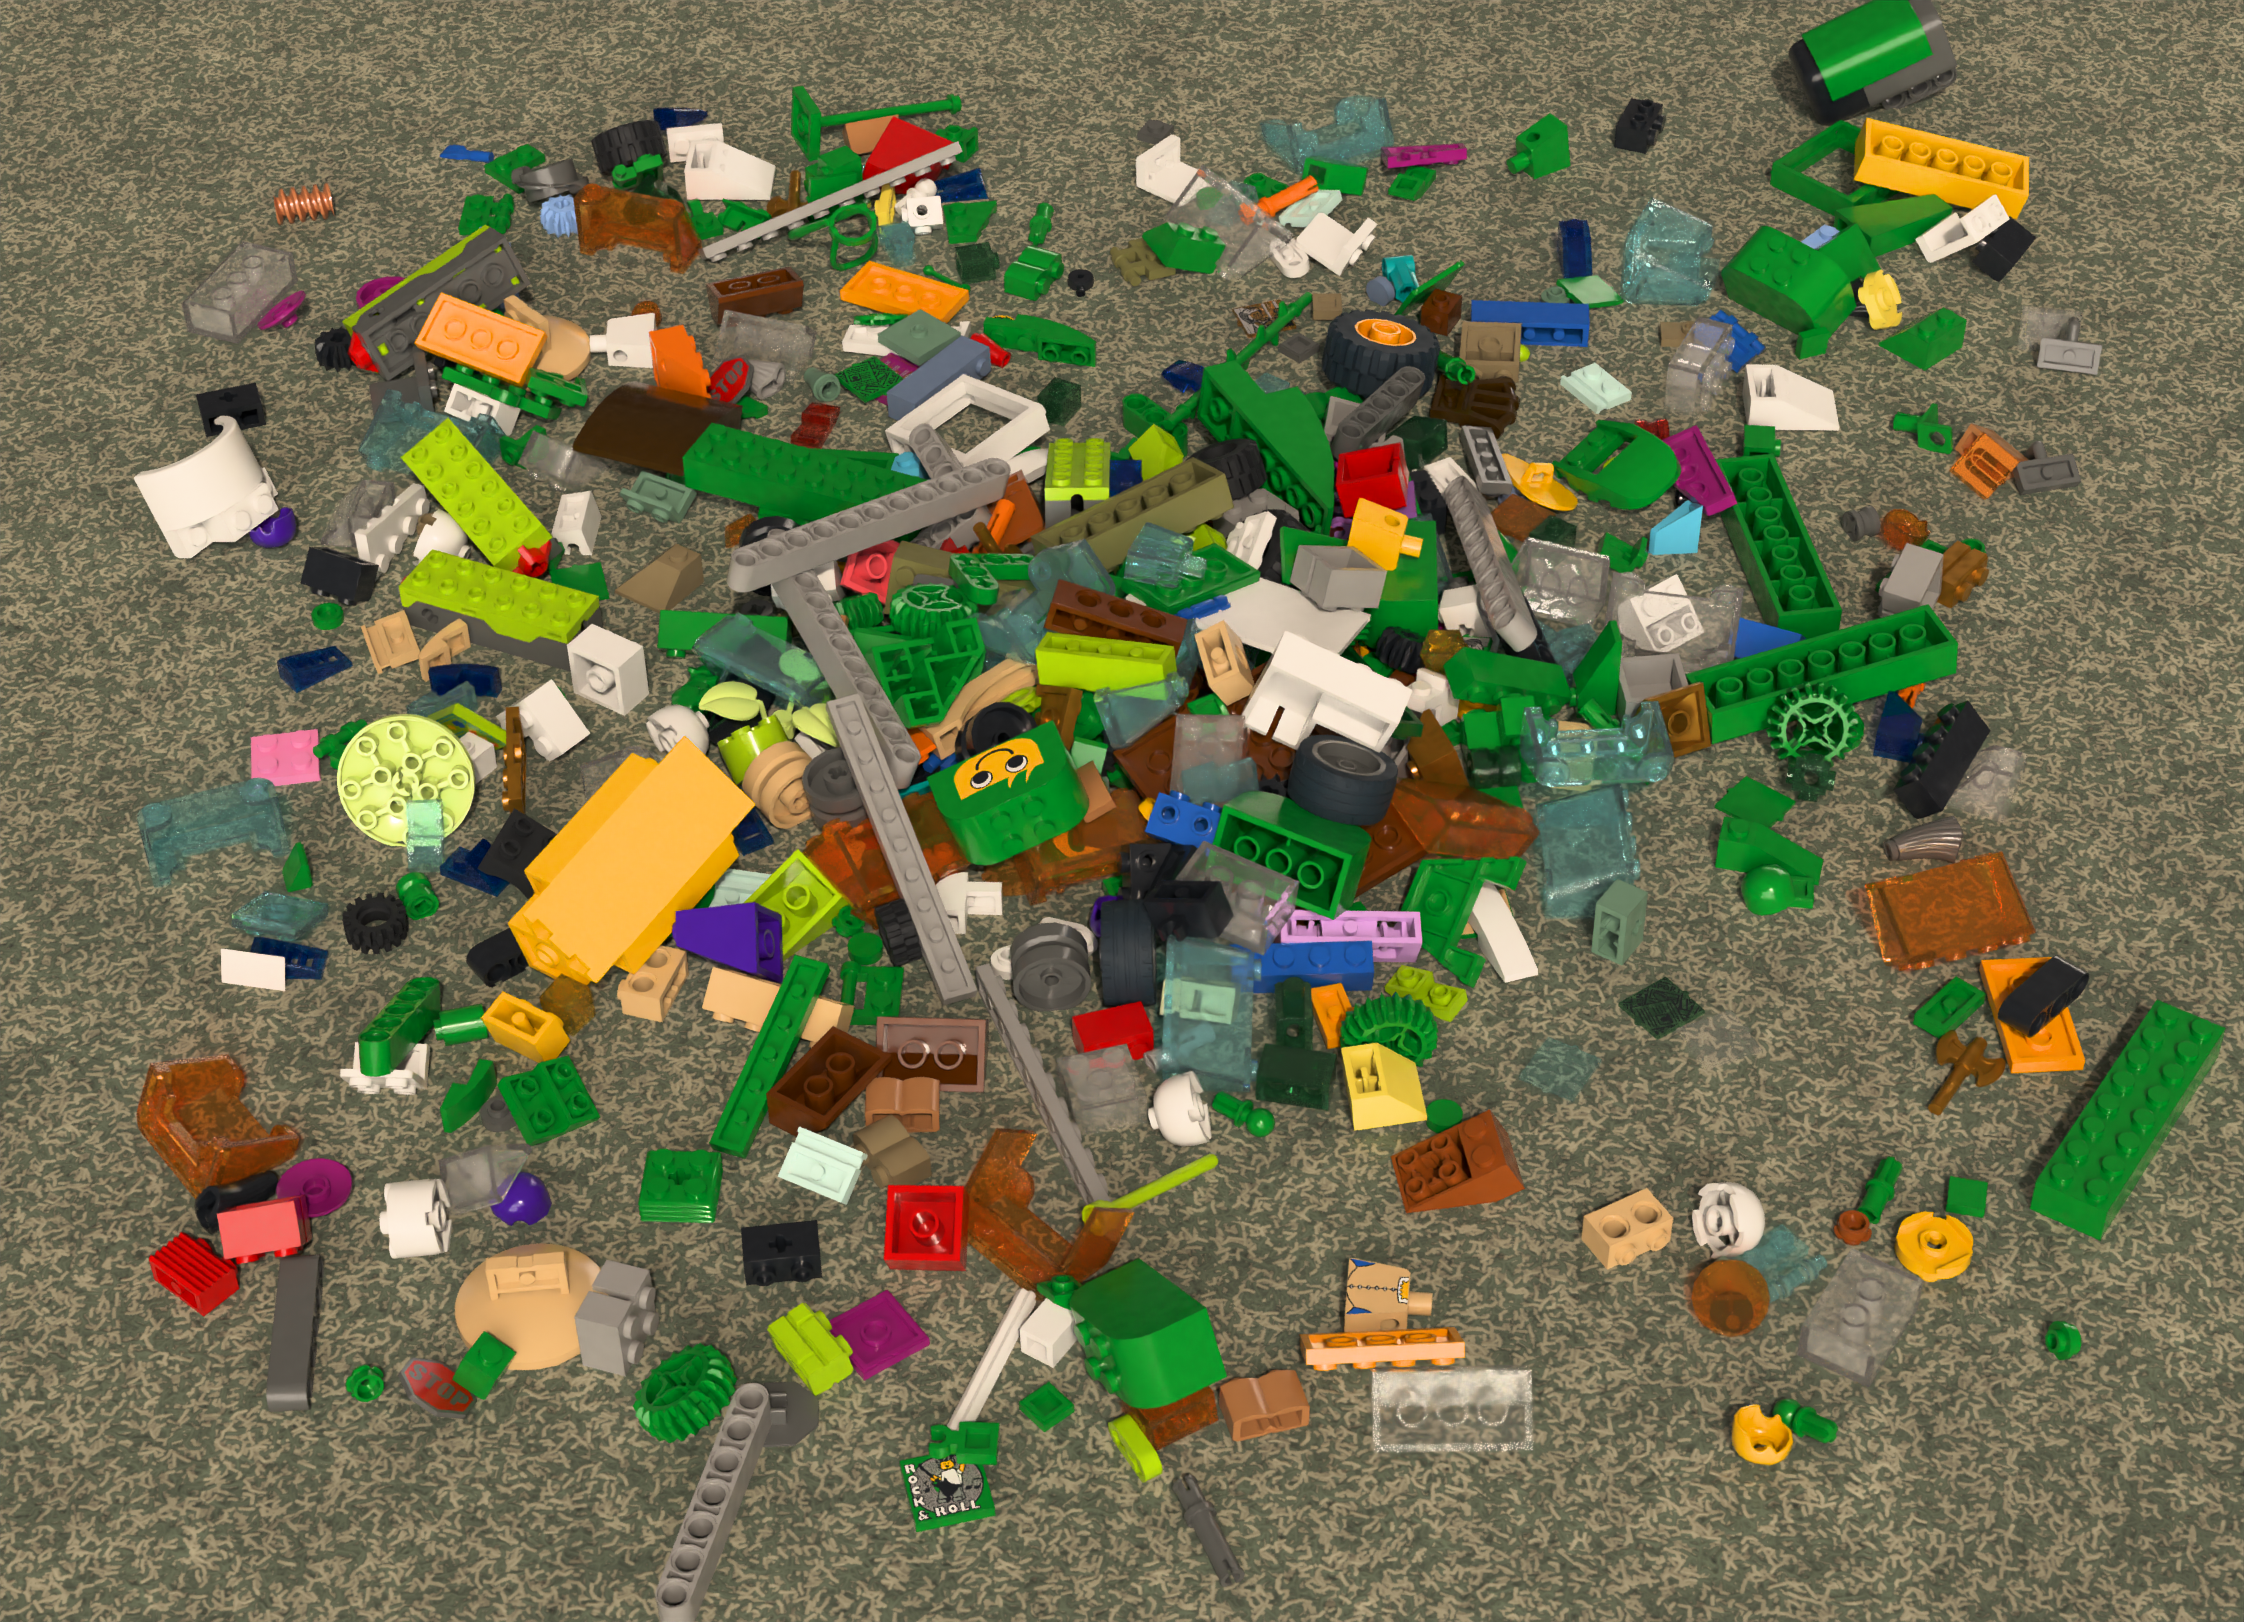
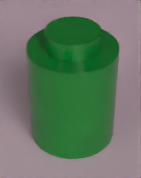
(460, 1025)

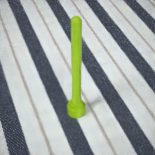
(1157, 1186)

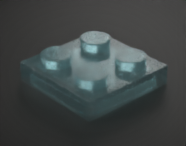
(279, 916)

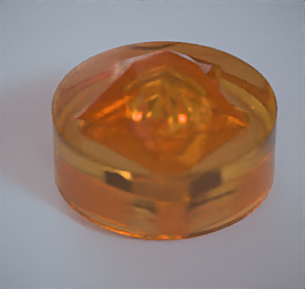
(648, 307)

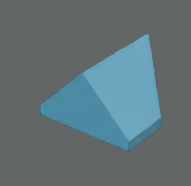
(1678, 531)

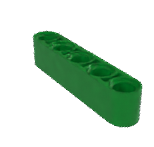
(399, 1026)

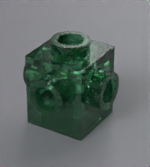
(1810, 763)

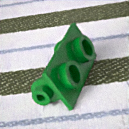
(739, 214)

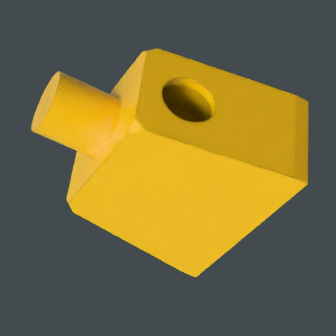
(1381, 534)

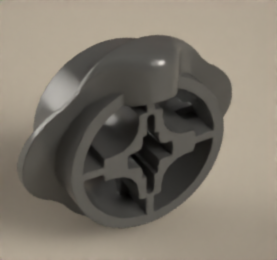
(549, 180)

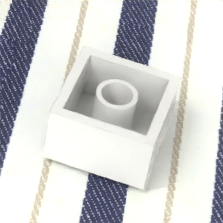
(608, 669)

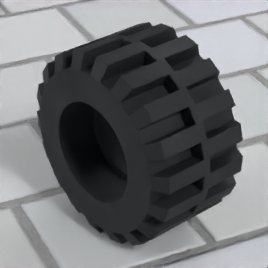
(626, 144)
(1239, 462)

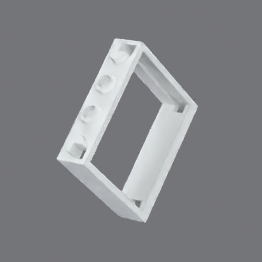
(1026, 425)

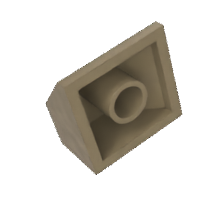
(665, 579)

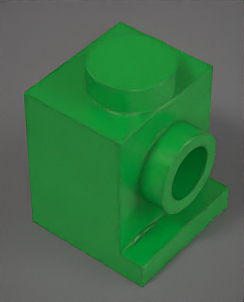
(967, 139)

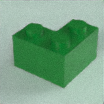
(836, 162)
(1495, 727)

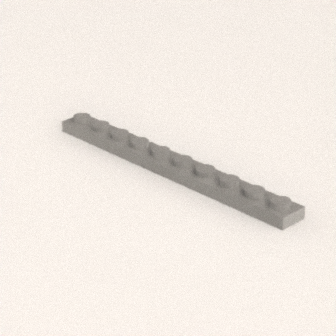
(820, 207)
(901, 849)
(1040, 1086)

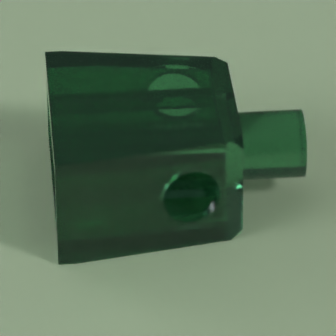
(1291, 1007)

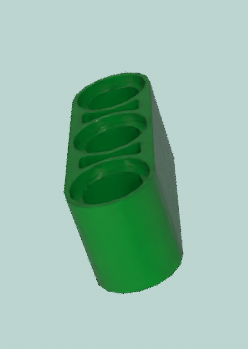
(1142, 413)

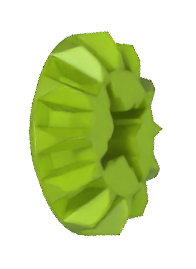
(1024, 698)

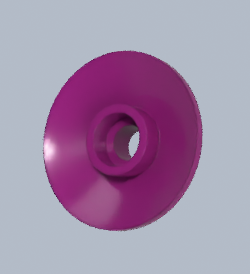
(283, 312)
(323, 1182)

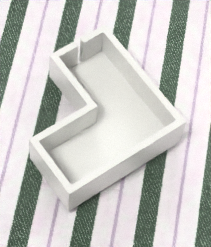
(1323, 690)

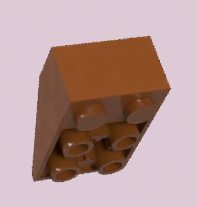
(1028, 515)
(1459, 1167)

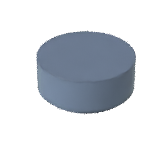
(1380, 290)

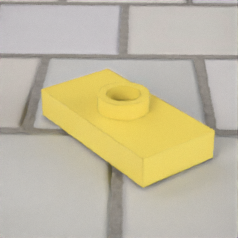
(885, 206)

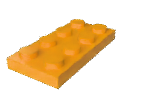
(903, 292)
(481, 339)
(2054, 1046)
(1368, 1347)

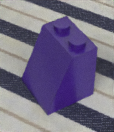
(735, 936)

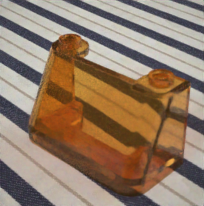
(636, 220)
(1083, 851)
(202, 1127)

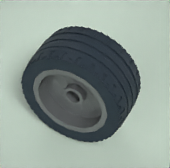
(1342, 780)
(1127, 953)

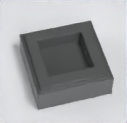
(1298, 347)

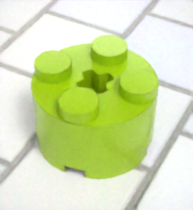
(748, 743)

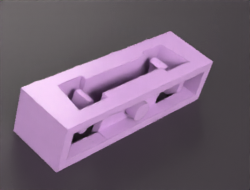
(1388, 943)

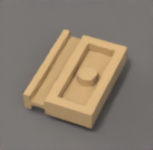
(391, 641)

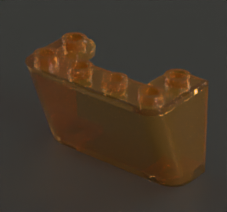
(855, 862)
(1948, 912)

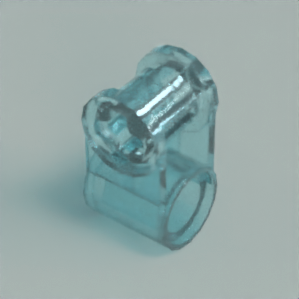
(898, 243)

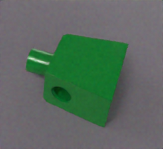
(1541, 148)

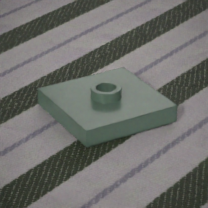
(918, 337)

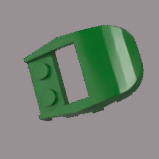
(1632, 478)

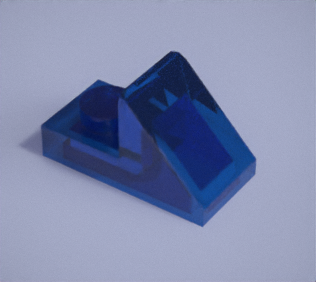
(463, 867)

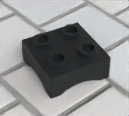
(514, 849)

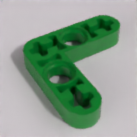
(978, 573)

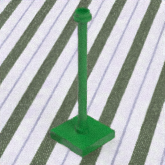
(807, 118)

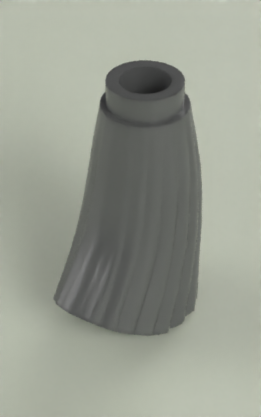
(1927, 841)

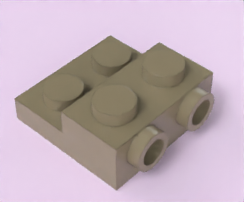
(1492, 349)

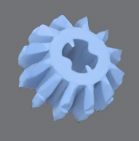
(559, 215)

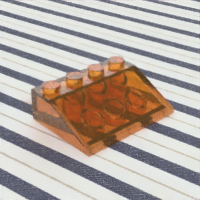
(1462, 820)

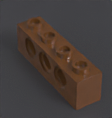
(1101, 615)

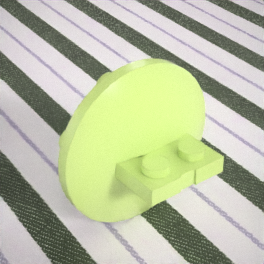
(399, 762)

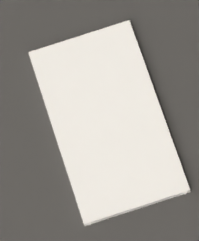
(1267, 609)

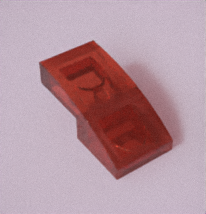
(815, 425)

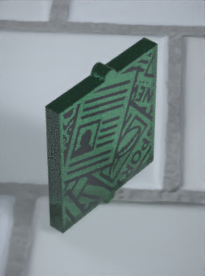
(1661, 1008)

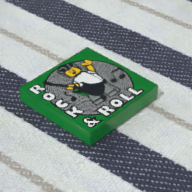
(945, 1491)

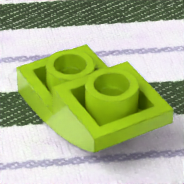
(1442, 999)

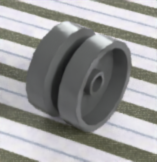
(832, 790)
(1050, 967)

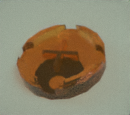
(1730, 1298)

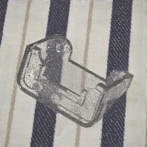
(1241, 224)
(1670, 623)

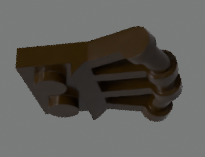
(1477, 403)

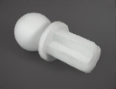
(922, 186)

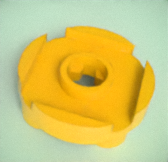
(1928, 1262)

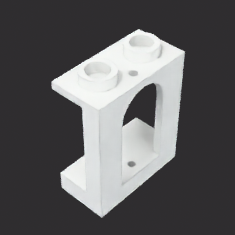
(1958, 233)

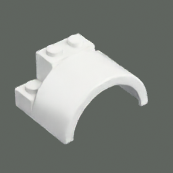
(209, 494)

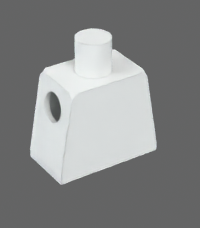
(626, 341)

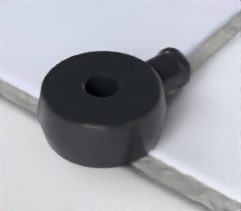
(1080, 281)

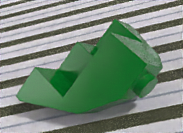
(928, 672)

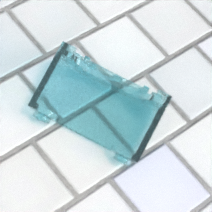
(1356, 136)
(1664, 257)
(402, 425)
(1020, 631)
(1138, 709)
(1621, 755)
(211, 822)
(1209, 1013)

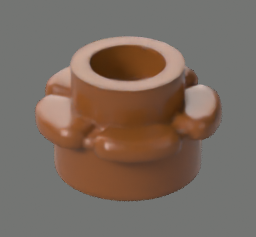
(1853, 1220)

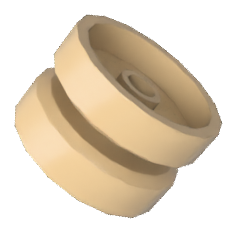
(777, 785)

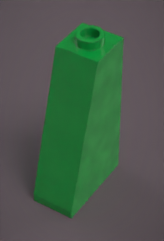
(1894, 222)

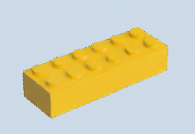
(1940, 166)

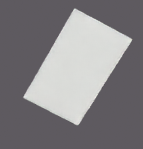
(253, 969)

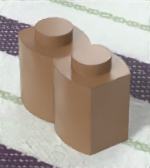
(911, 1101)
(1263, 1404)

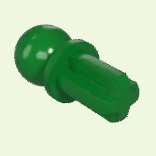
(1259, 1121)
(1805, 1420)

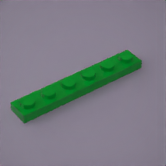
(769, 1056)

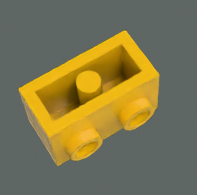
(525, 1028)

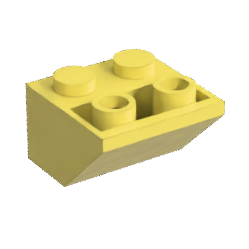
(1381, 1087)

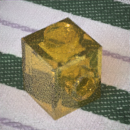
(1440, 647)
(569, 1002)

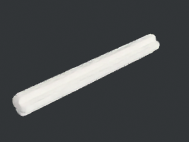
(993, 1359)

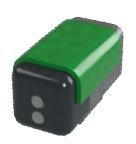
(1873, 56)

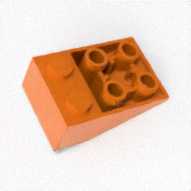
(677, 362)

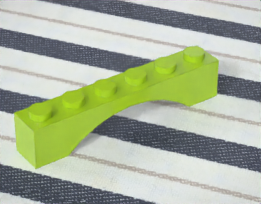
(1159, 453)

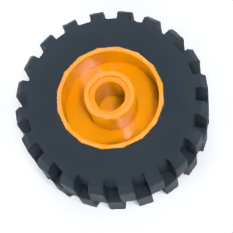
(1372, 346)

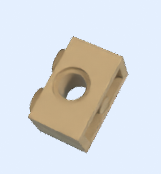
(1225, 662)

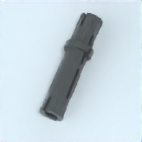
(1201, 1516)

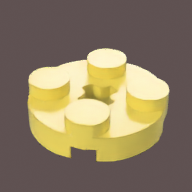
(1881, 300)

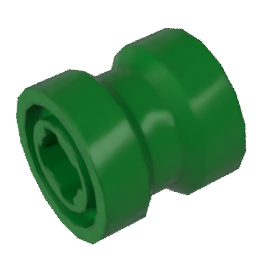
(417, 895)

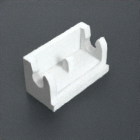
(577, 522)

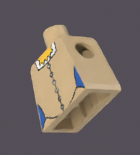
(1381, 1297)

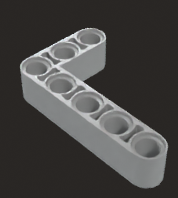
(939, 460)

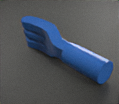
(459, 152)

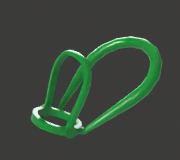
(840, 214)

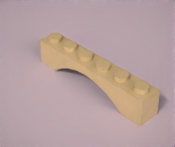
(976, 695)

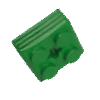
(680, 1186)

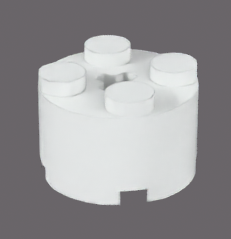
(416, 1218)

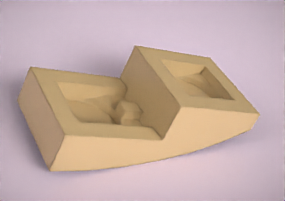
(443, 646)

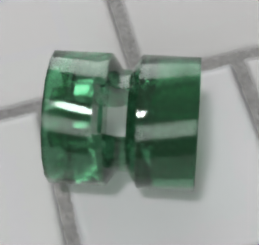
(1493, 768)

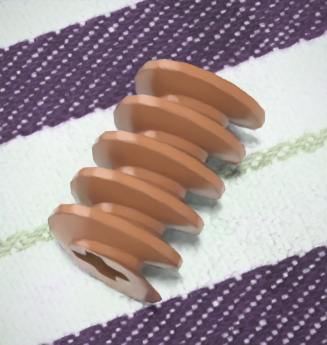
(303, 204)

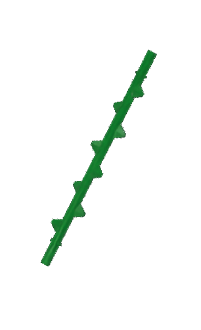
(1264, 335)

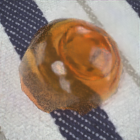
(1903, 527)

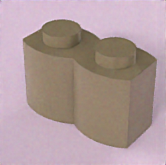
(892, 1153)

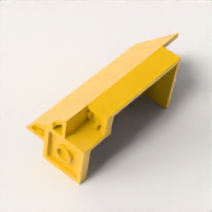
(627, 865)

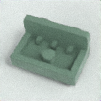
(659, 497)

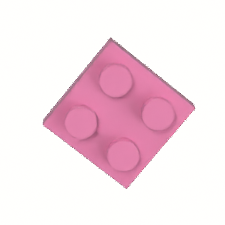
(286, 757)

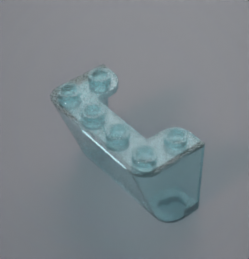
(1584, 849)

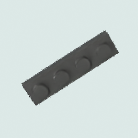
(1486, 461)

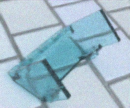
(762, 660)

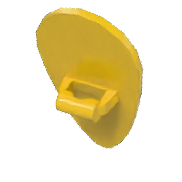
(1538, 485)

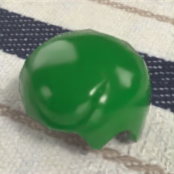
(1767, 889)

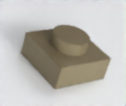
(1326, 306)

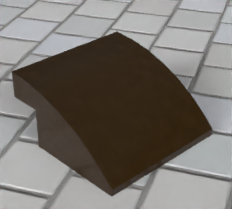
(651, 425)

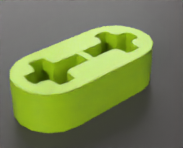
(1135, 1447)

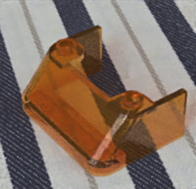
(1017, 1238)

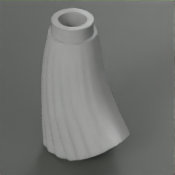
(766, 378)

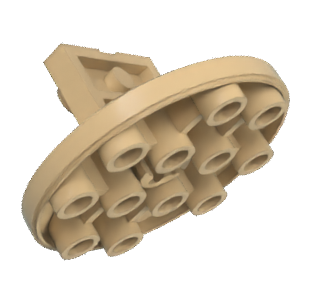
(567, 343)
(527, 1302)

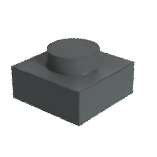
(1154, 131)

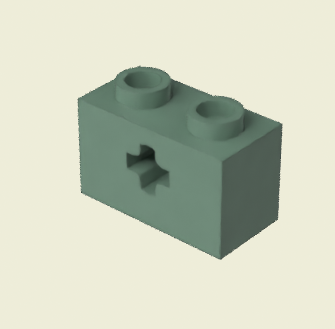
(1619, 921)

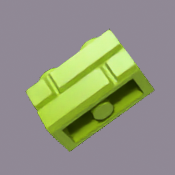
(811, 1349)

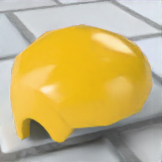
(1754, 1428)

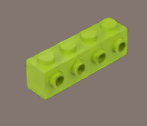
(1101, 662)

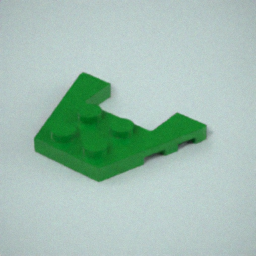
(1445, 897)

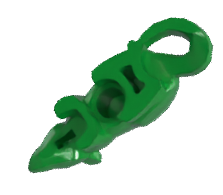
(697, 685)

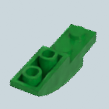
(1048, 338)

